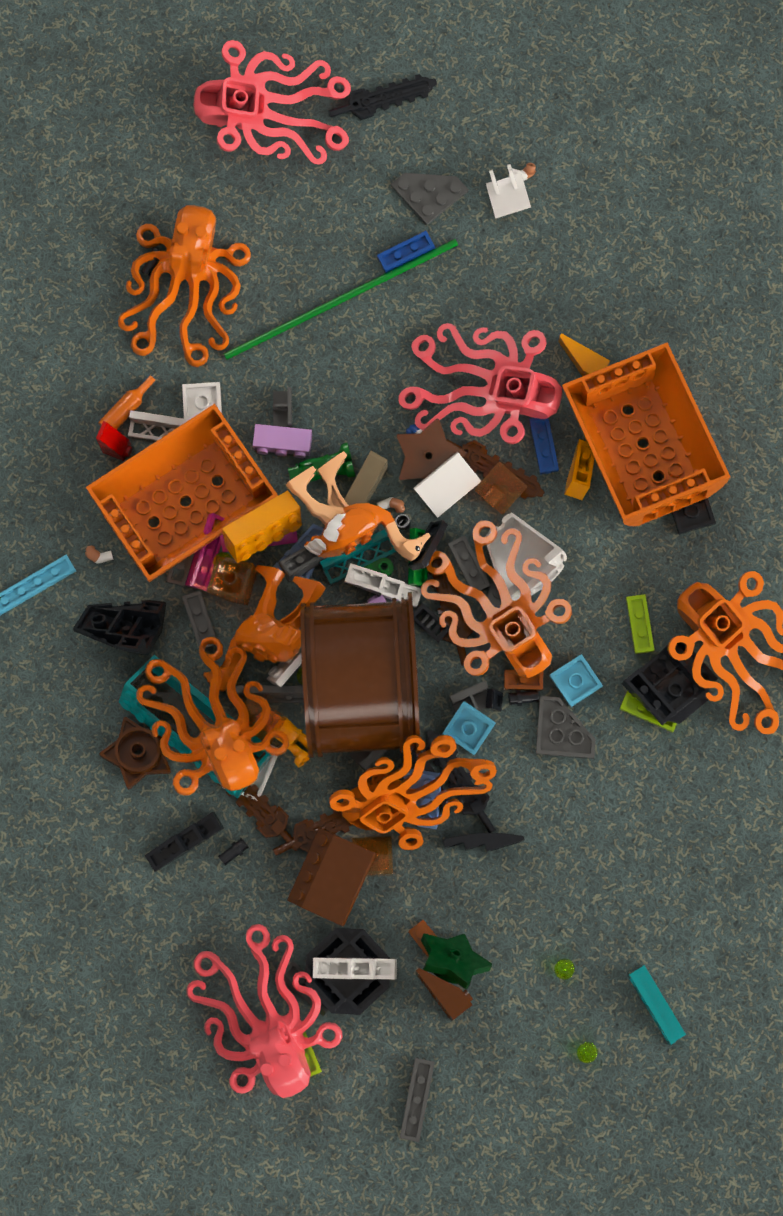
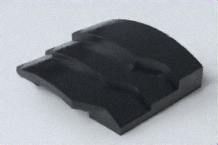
(668, 686)

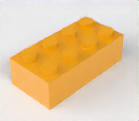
(262, 527)

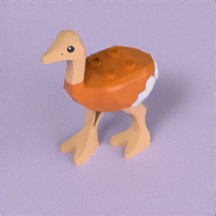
(346, 524)

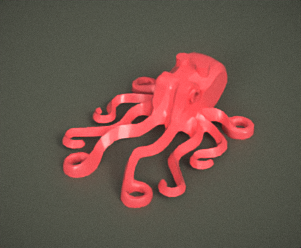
(244, 101)
(509, 388)
(279, 1040)

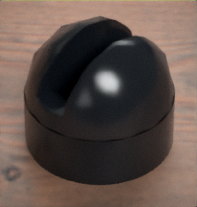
(400, 519)

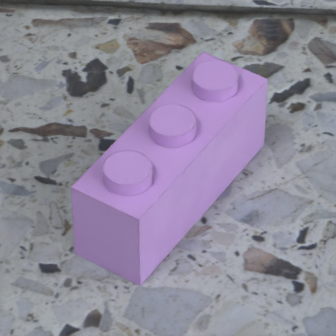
(282, 440)

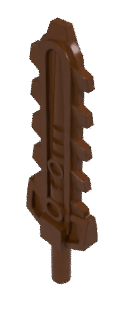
(477, 459)
(446, 588)
(271, 820)
(306, 831)

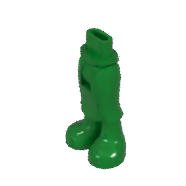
(345, 469)

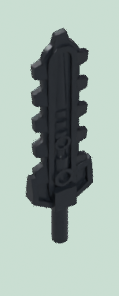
(364, 104)
(472, 804)

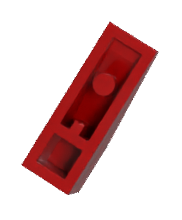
(113, 442)

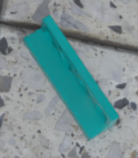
(376, 539)
(656, 1005)

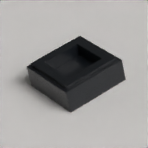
(494, 700)

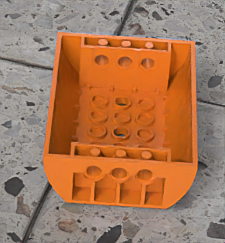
(661, 415)
(167, 472)

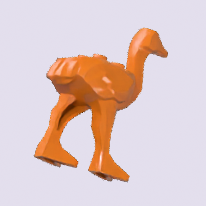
(262, 632)

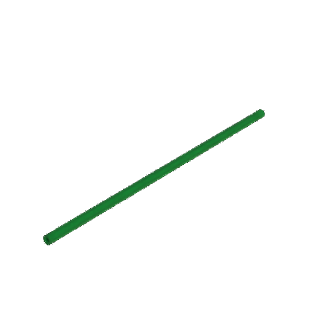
(340, 299)

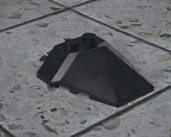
(124, 627)

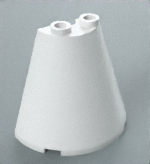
(532, 546)

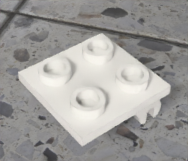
(507, 194)

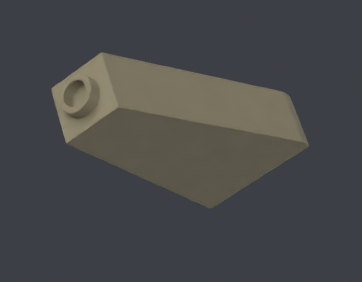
(367, 479)

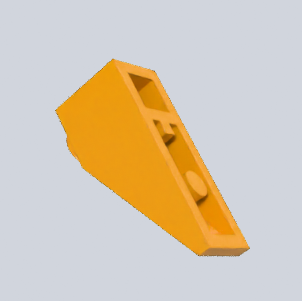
(582, 357)
(580, 471)

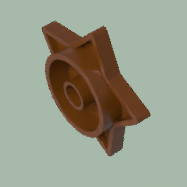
(418, 444)
(132, 766)

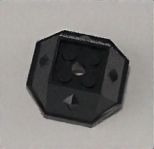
(347, 995)

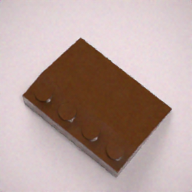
(331, 877)
(449, 997)

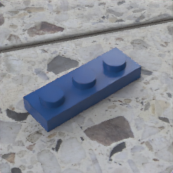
(405, 251)
(543, 445)

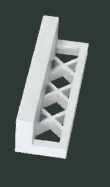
(154, 420)

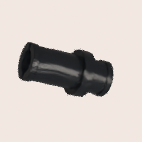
(150, 264)
(523, 697)
(231, 853)

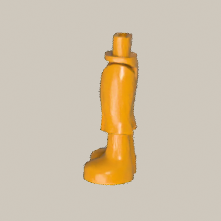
(295, 734)

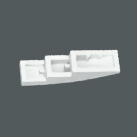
(381, 584)
(355, 968)

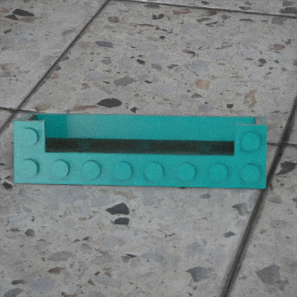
(171, 694)

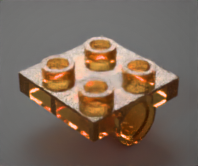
(501, 488)

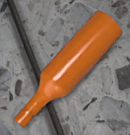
(129, 401)

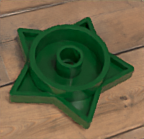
(453, 959)

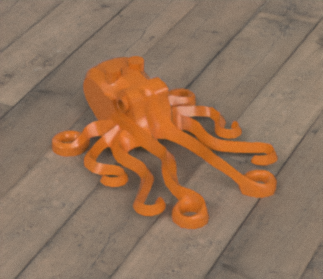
(187, 258)
(514, 623)
(722, 628)
(220, 747)
(389, 802)

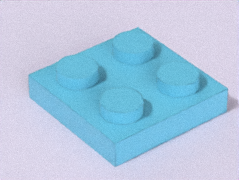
(576, 680)
(469, 727)

